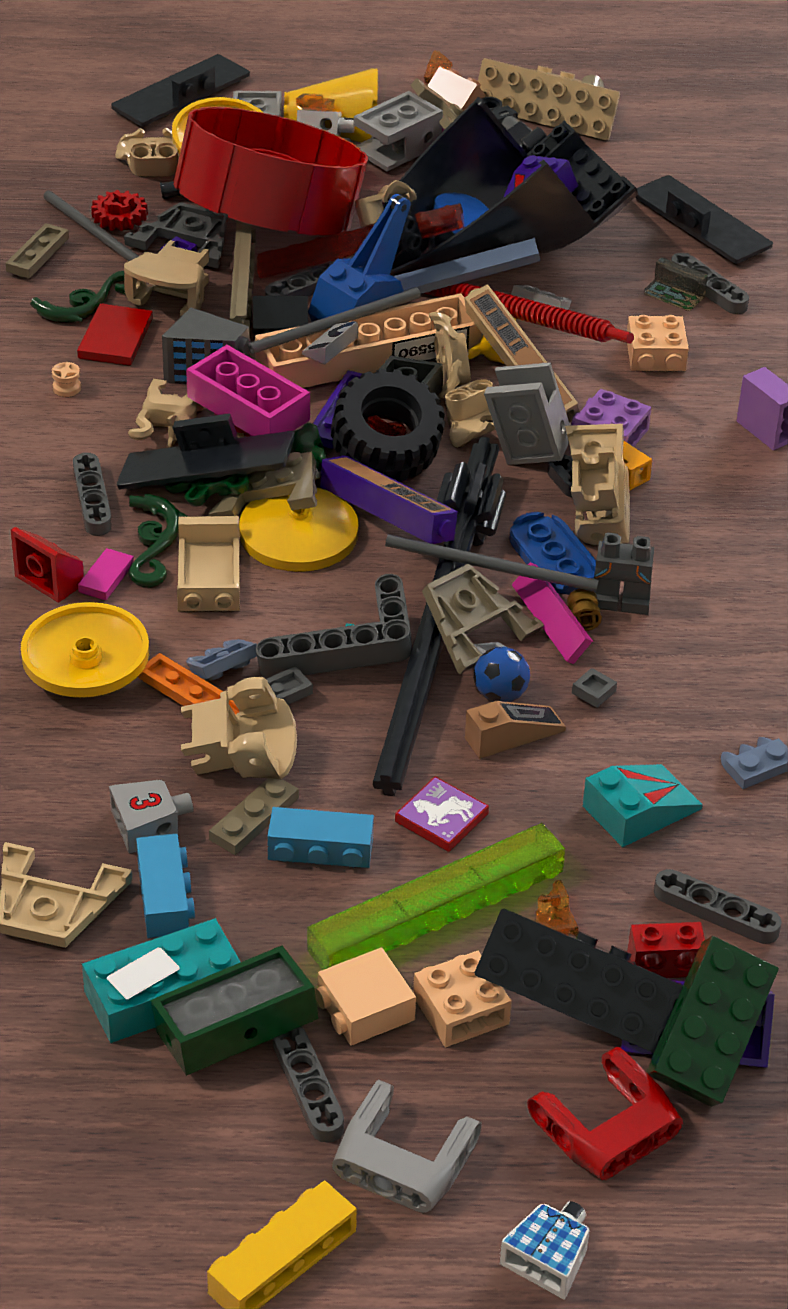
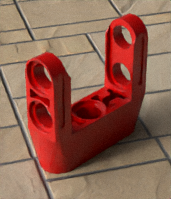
(622, 1138)

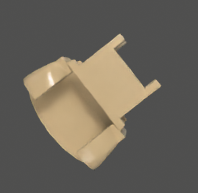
(169, 272)
(600, 486)
(254, 741)

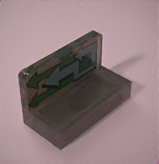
(677, 285)

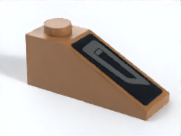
(508, 725)

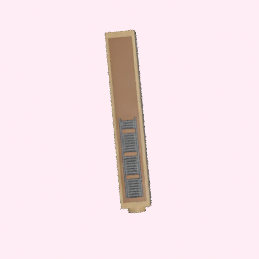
(508, 337)

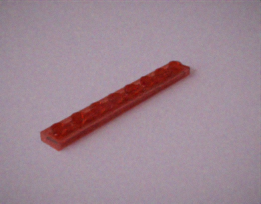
(348, 242)

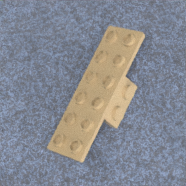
(551, 97)

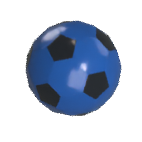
(501, 674)

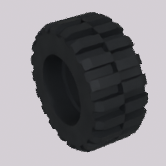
(396, 397)

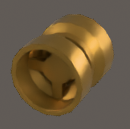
(585, 608)

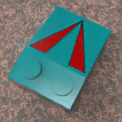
(636, 800)

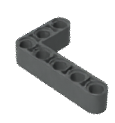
(348, 645)

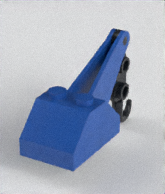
(367, 274)

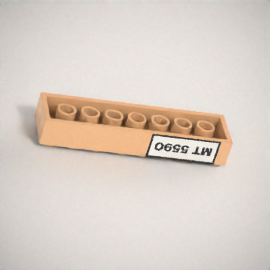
(395, 331)

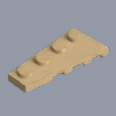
(591, 438)

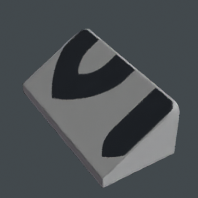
(332, 342)

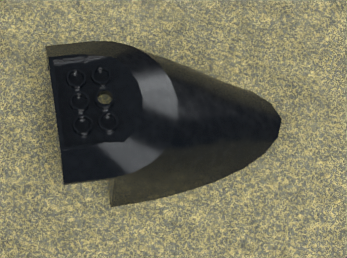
(479, 160)

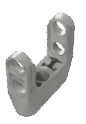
(395, 1171)

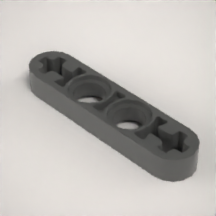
(306, 278)
(729, 297)
(92, 493)
(719, 902)
(311, 1080)

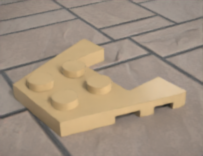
(50, 909)

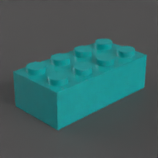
(197, 952)

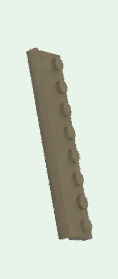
(243, 274)

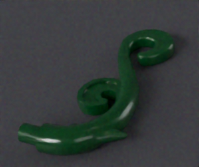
(77, 298)
(151, 534)

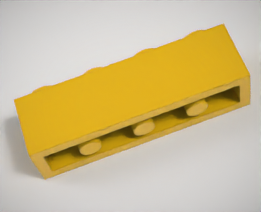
(282, 1249)

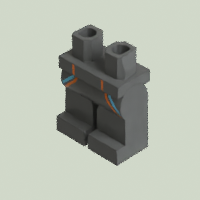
(624, 563)

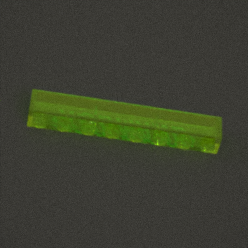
(438, 897)

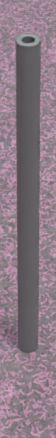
(90, 226)
(330, 321)
(492, 563)

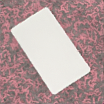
(143, 973)

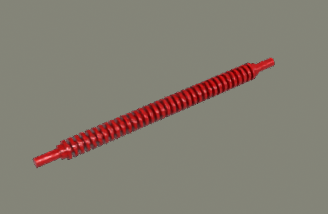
(548, 315)

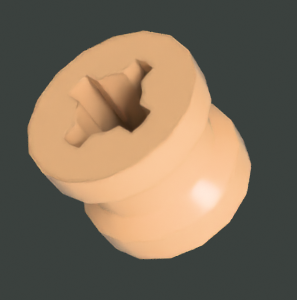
(66, 379)

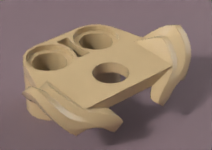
(149, 155)
(371, 207)
(451, 352)
(467, 411)

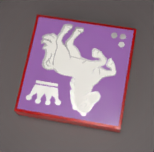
(441, 813)

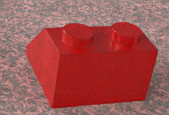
(45, 565)

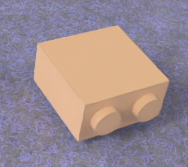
(657, 343)
(365, 996)
(459, 1001)

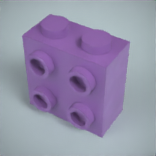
(764, 407)
(615, 409)

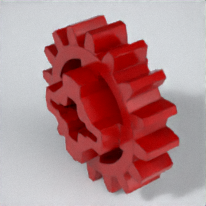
(119, 210)

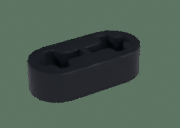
(561, 474)

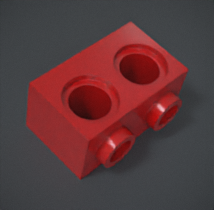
(666, 947)

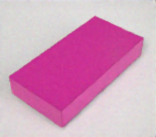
(106, 574)

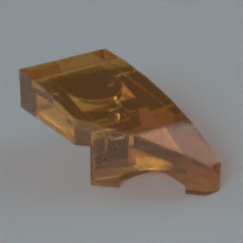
(437, 60)
(314, 102)
(555, 912)

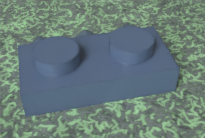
(216, 660)
(758, 763)

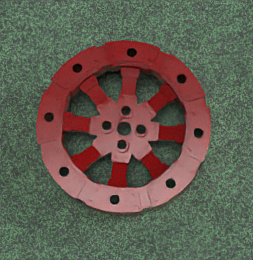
(270, 171)

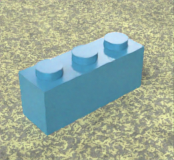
(320, 837)
(164, 884)

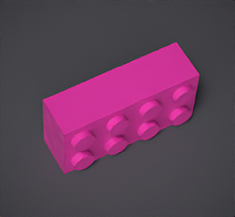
(249, 391)

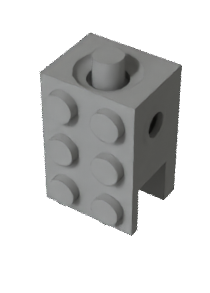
(399, 129)
(528, 414)

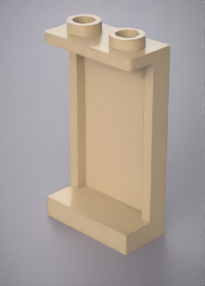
(208, 564)

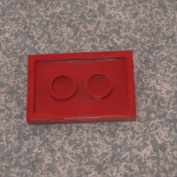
(115, 334)

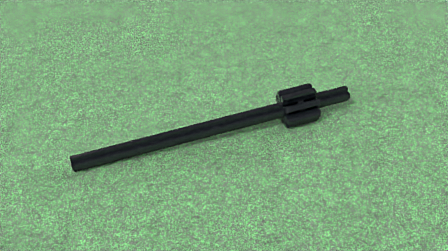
(479, 505)

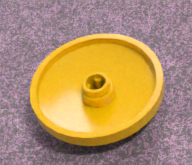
(302, 537)
(85, 649)

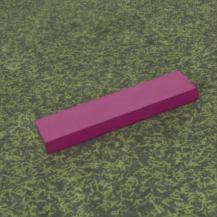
(555, 615)

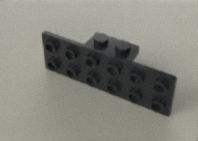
(180, 90)
(703, 219)
(206, 450)
(579, 979)

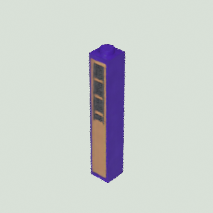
(388, 499)

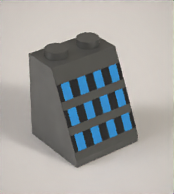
(195, 338)

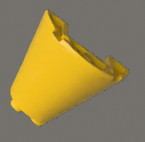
(351, 97)

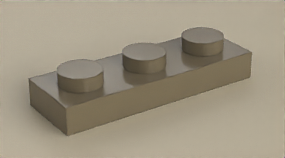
(37, 250)
(252, 814)

